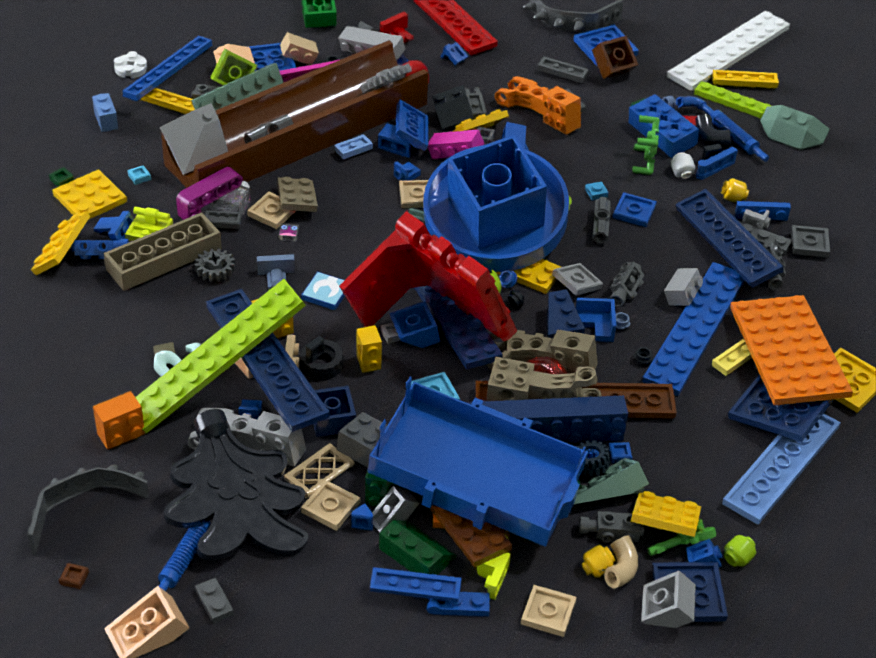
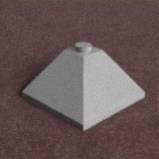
(195, 137)

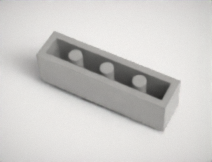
(358, 39)

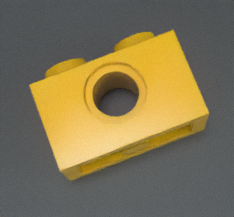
(369, 348)

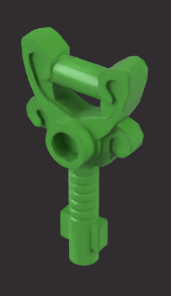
(701, 535)

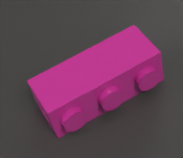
(449, 143)

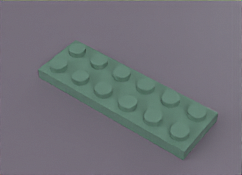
(241, 88)

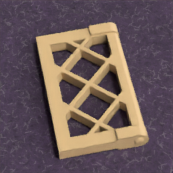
(319, 457)

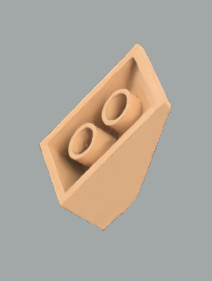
(147, 625)

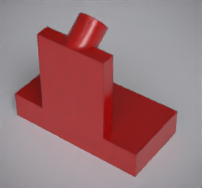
(396, 26)

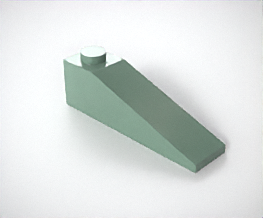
(620, 479)

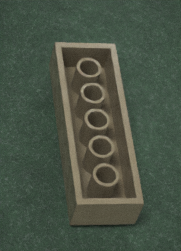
(162, 251)

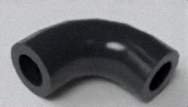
(710, 134)

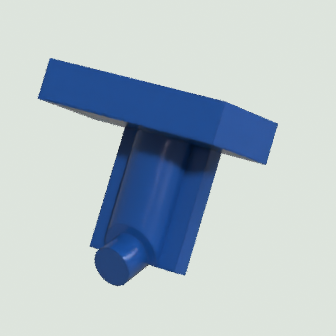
(116, 225)

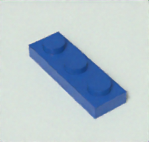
(778, 210)

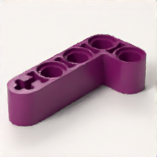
(206, 191)

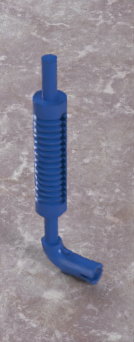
(722, 122)
(182, 556)

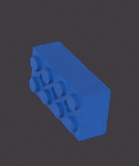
(675, 131)

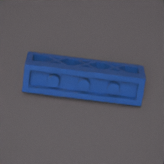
(415, 584)

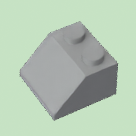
(669, 601)

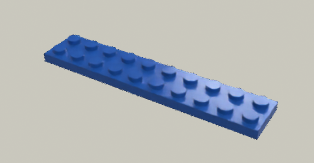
(695, 328)

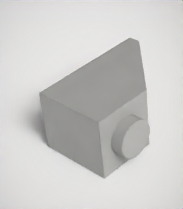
(396, 505)

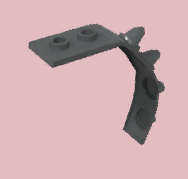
(576, 21)
(78, 483)

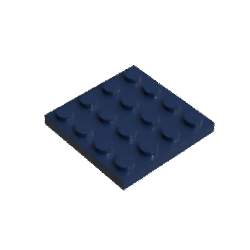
(788, 420)

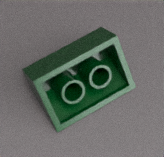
(414, 548)

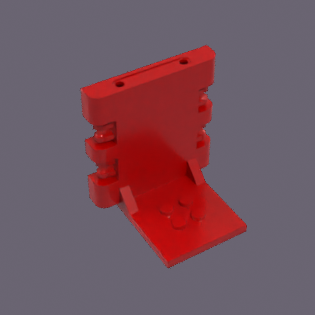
(417, 259)

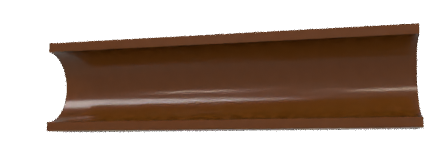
(324, 111)

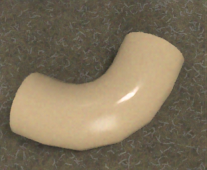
(626, 563)

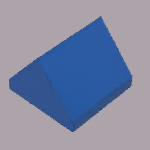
(362, 518)

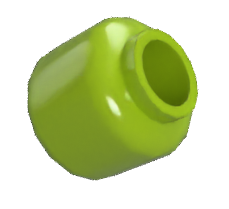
(739, 551)

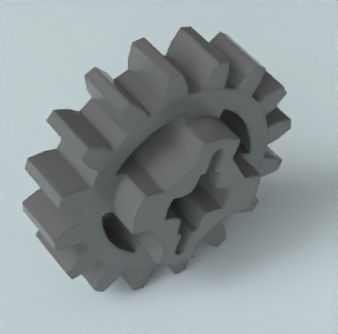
(214, 265)

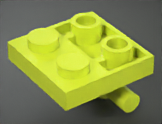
(147, 222)

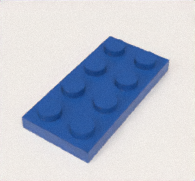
(411, 125)

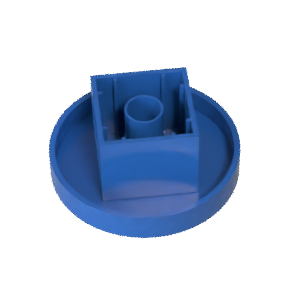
(497, 205)

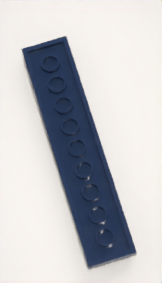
(273, 369)

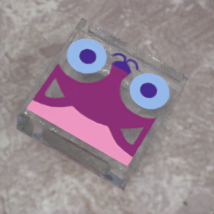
(288, 232)

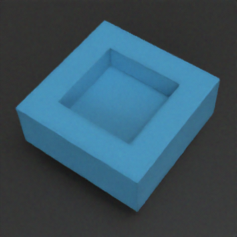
(596, 190)

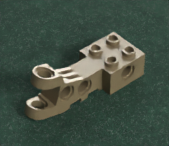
(567, 347)
(519, 381)

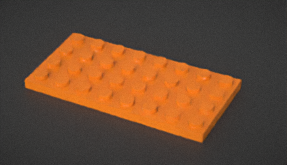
(790, 350)

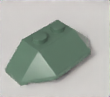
(793, 127)

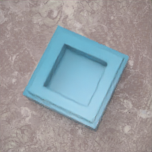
(139, 175)

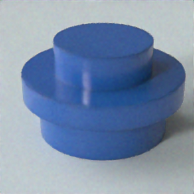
(508, 278)

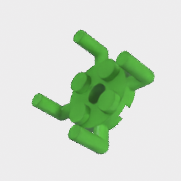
(648, 145)

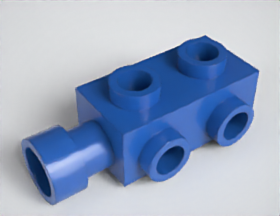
(94, 247)

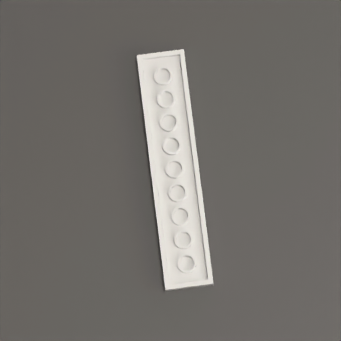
(728, 50)

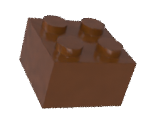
(614, 57)

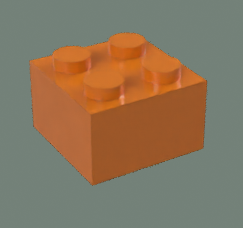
(119, 420)

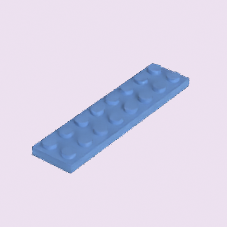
(777, 470)

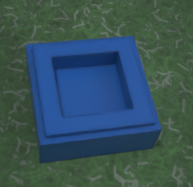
(619, 451)

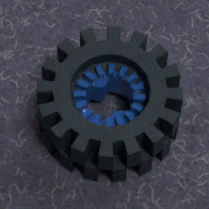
(597, 458)

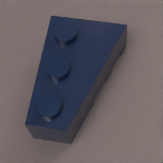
(562, 314)

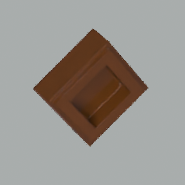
(74, 576)

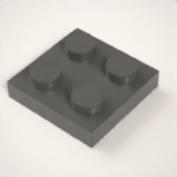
(810, 241)

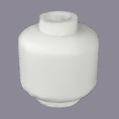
(682, 165)

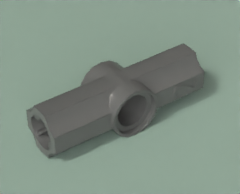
(262, 130)
(601, 220)

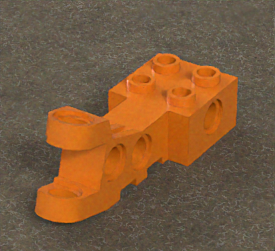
(557, 105)

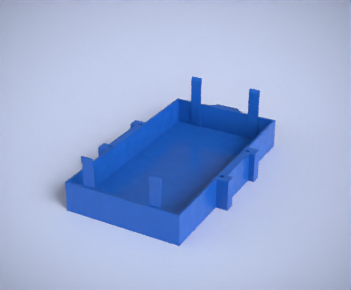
(478, 463)

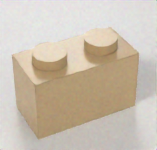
(299, 49)

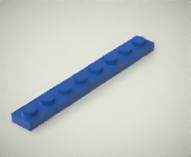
(167, 68)

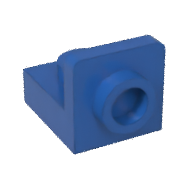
(454, 53)
(406, 172)
(251, 407)
(704, 552)

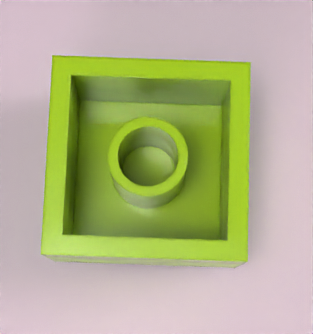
(231, 67)

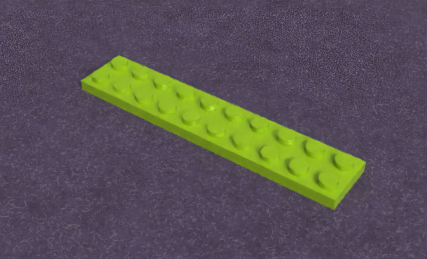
(218, 353)

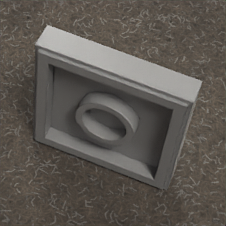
(577, 279)

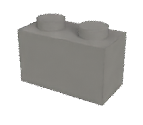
(683, 286)

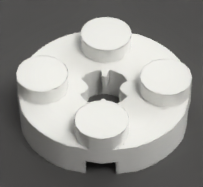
(130, 65)

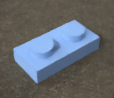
(353, 146)

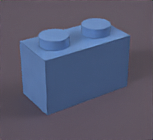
(105, 112)

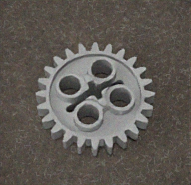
(385, 77)

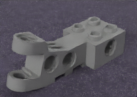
(263, 434)

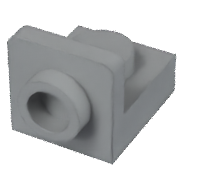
(756, 219)

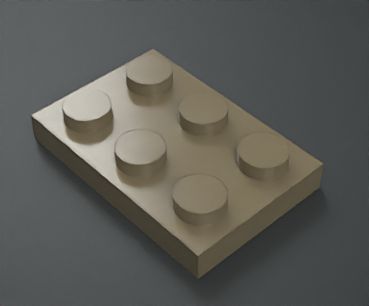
(297, 194)

